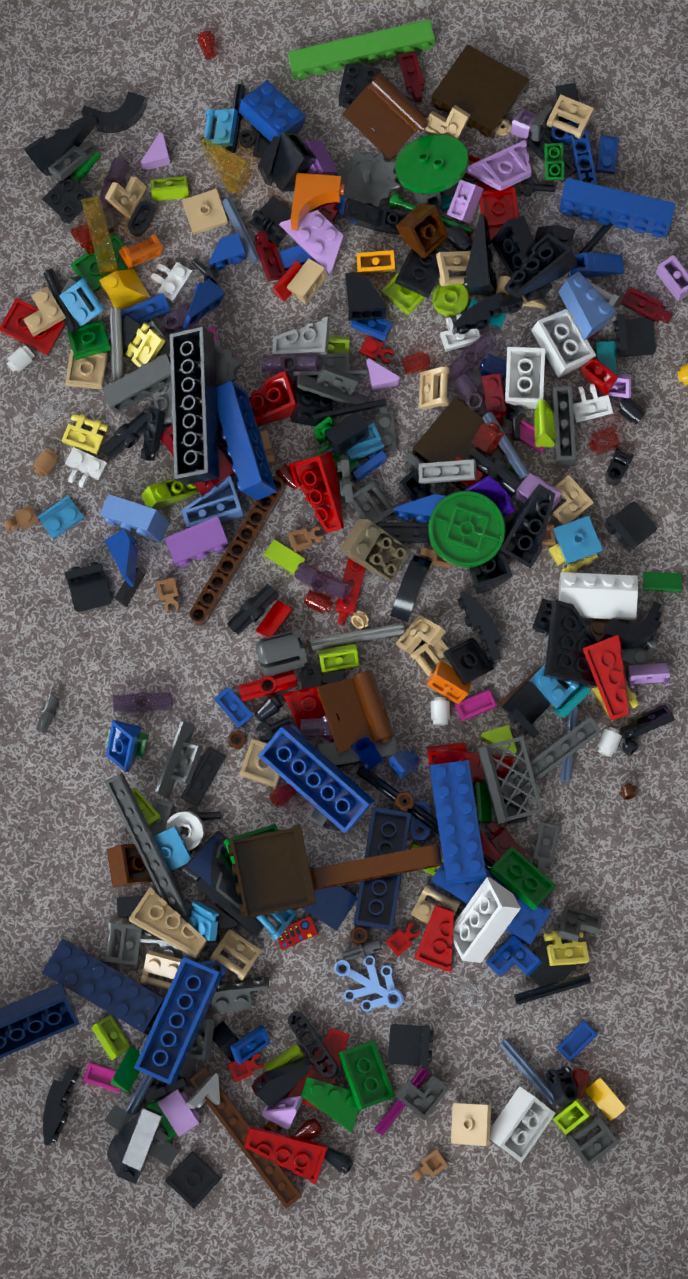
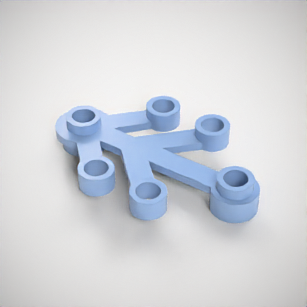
(372, 985)

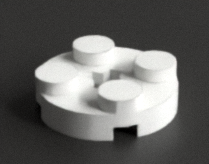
(195, 826)

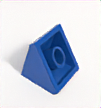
(123, 744)

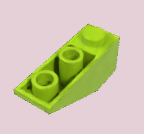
(167, 493)

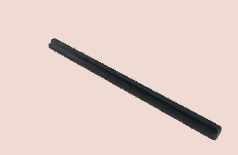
(416, 811)

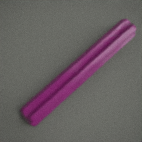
(398, 1106)

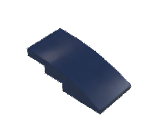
(331, 906)

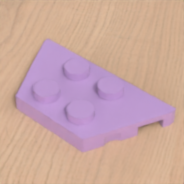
(503, 167)
(317, 238)

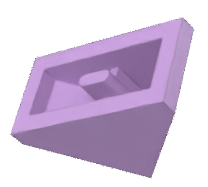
(522, 123)
(156, 155)
(380, 377)
(621, 387)
(284, 1111)

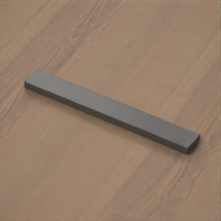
(146, 844)

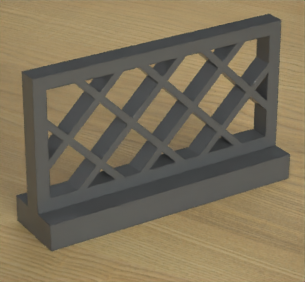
(494, 787)

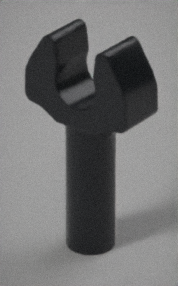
(535, 187)
(210, 273)
(515, 418)
(272, 728)
(205, 815)

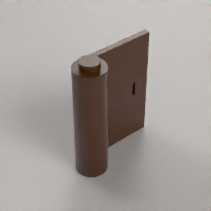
(387, 113)
(359, 711)

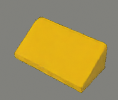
(605, 1099)

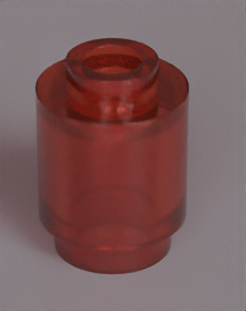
(415, 362)
(318, 602)

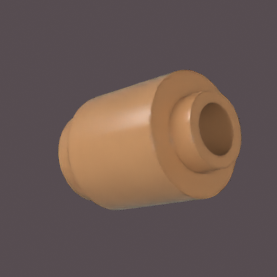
(45, 463)

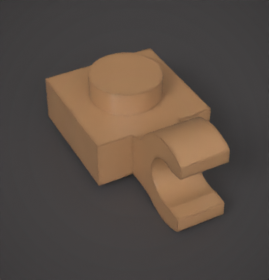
(24, 518)
(436, 559)
(431, 1164)

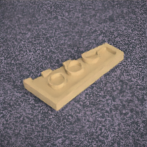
(162, 921)

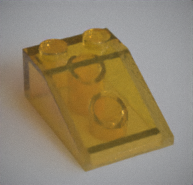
(230, 168)

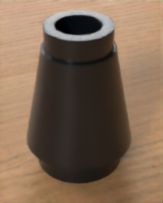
(268, 708)
(339, 1160)

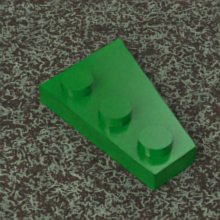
(333, 1101)

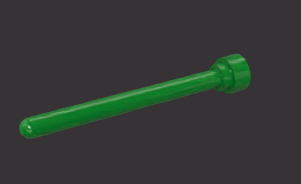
(397, 202)

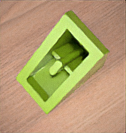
(498, 735)
(571, 1116)

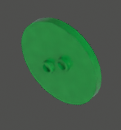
(432, 164)
(466, 529)

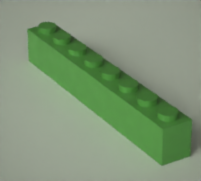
(361, 49)

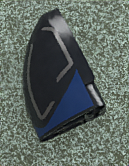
(213, 875)

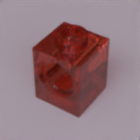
(607, 434)
(488, 437)

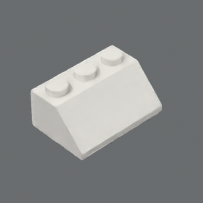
(562, 342)
(524, 376)
(520, 1124)

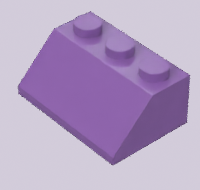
(197, 542)

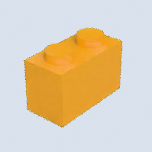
(376, 261)

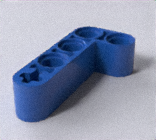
(579, 157)

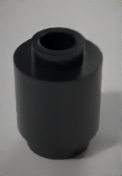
(459, 239)
(631, 410)

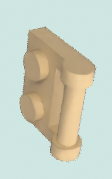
(573, 111)
(452, 262)
(429, 388)
(434, 653)
(423, 909)
(239, 949)
(159, 965)

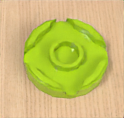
(448, 303)

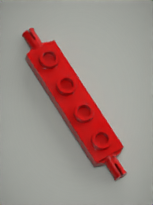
(353, 575)

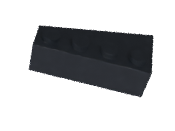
(514, 244)

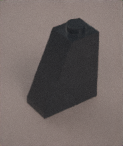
(291, 159)
(362, 298)

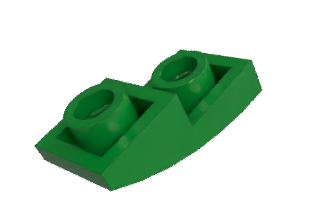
(554, 161)
(319, 430)

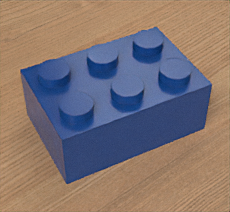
(271, 112)

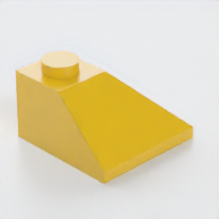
(124, 288)

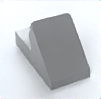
(208, 1089)

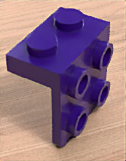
(496, 492)

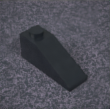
(279, 1081)

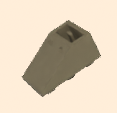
(375, 549)

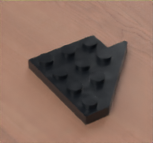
(565, 646)

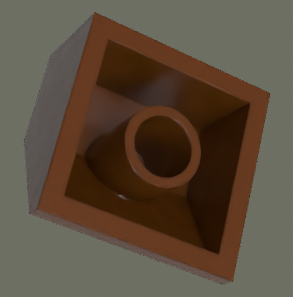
(423, 229)
(127, 866)

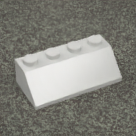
(600, 594)
(484, 921)

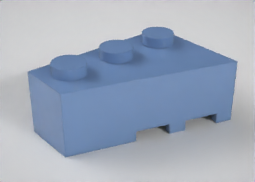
(586, 305)
(219, 502)
(134, 518)

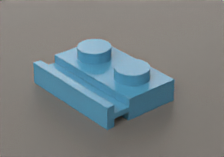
(367, 446)
(60, 517)
(204, 921)

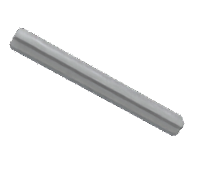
(357, 636)

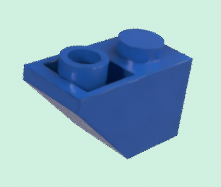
(227, 251)

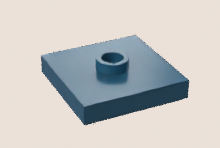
(577, 540)
(173, 847)

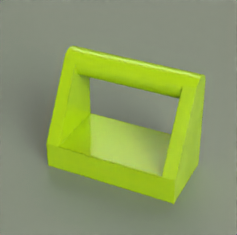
(544, 425)

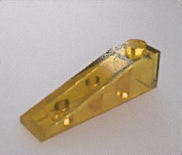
(99, 235)

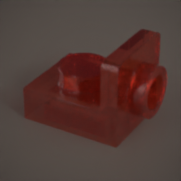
(82, 235)

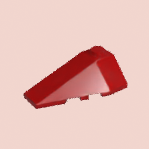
(273, 400)
(320, 485)

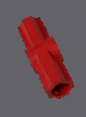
(255, 689)

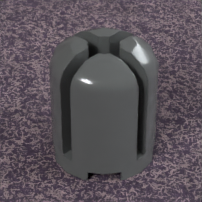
(281, 653)

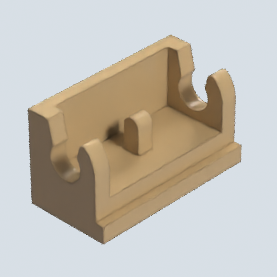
(307, 281)

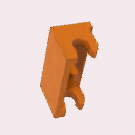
(141, 251)
(447, 683)

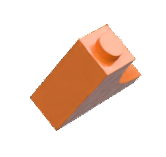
(313, 191)

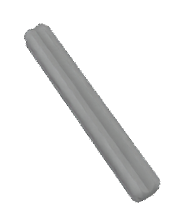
(116, 343)

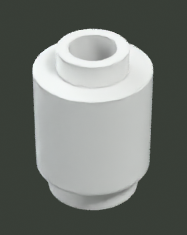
(20, 359)
(440, 711)
(609, 741)

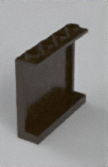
(481, 89)
(452, 437)
(272, 872)

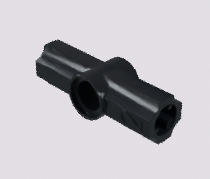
(125, 436)
(496, 469)
(253, 609)

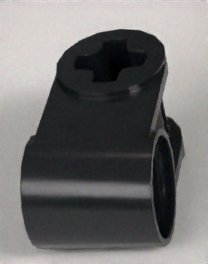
(619, 464)
(562, 1086)

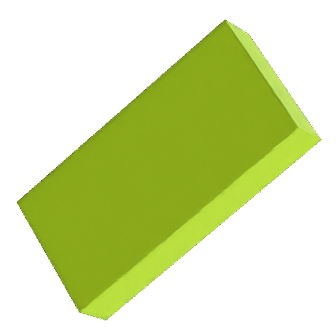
(283, 556)

